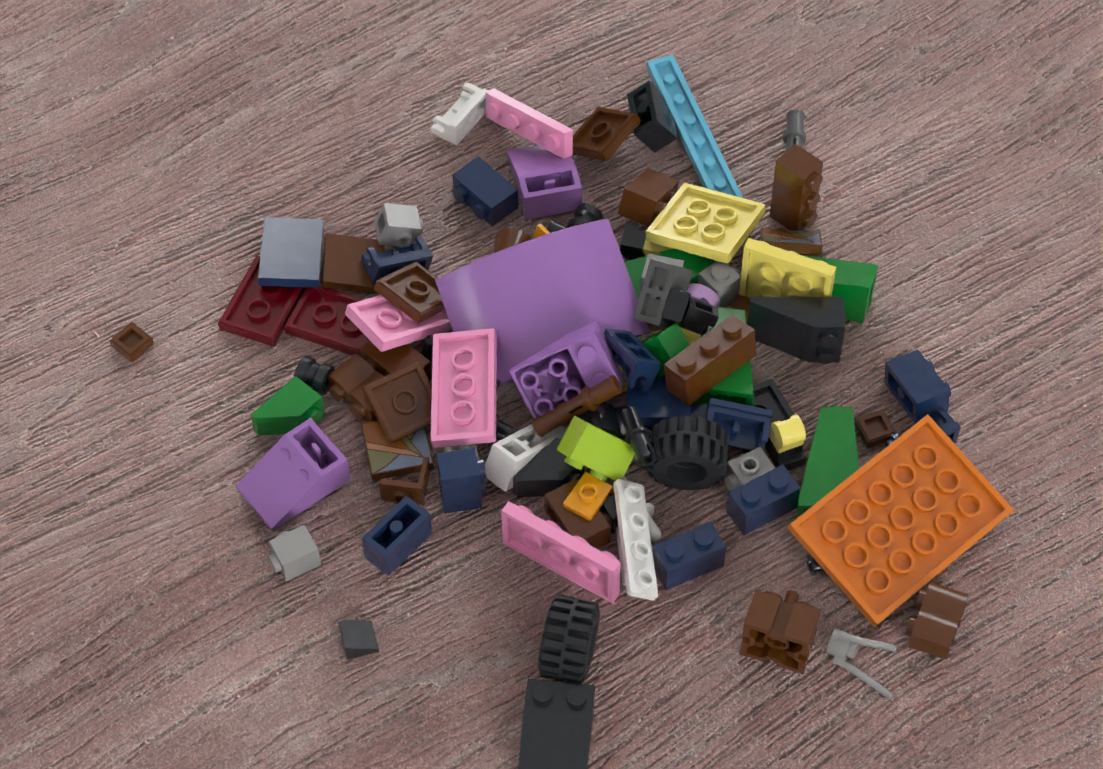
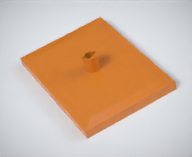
(900, 520)

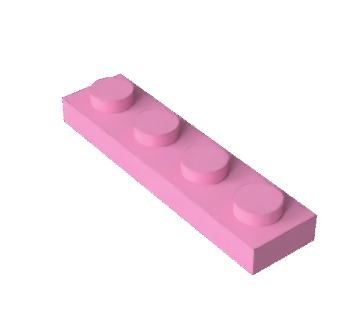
(529, 123)

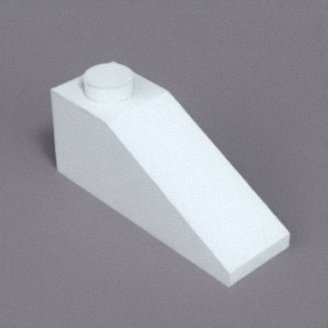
(515, 452)

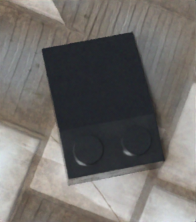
(800, 326)
(556, 725)

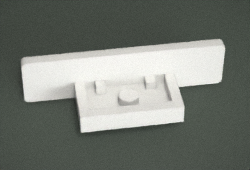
(634, 540)

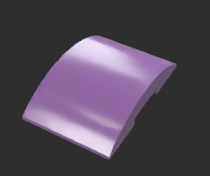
(543, 292)

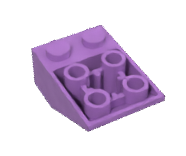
(544, 182)
(565, 369)
(294, 475)

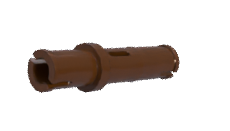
(587, 400)

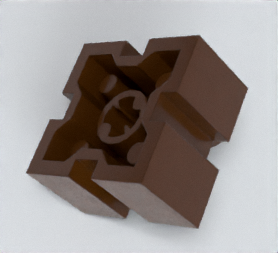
(780, 630)

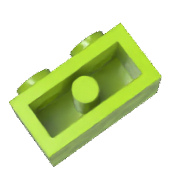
(596, 449)

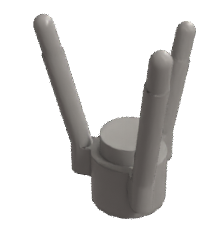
(845, 645)

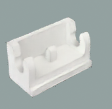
(462, 115)

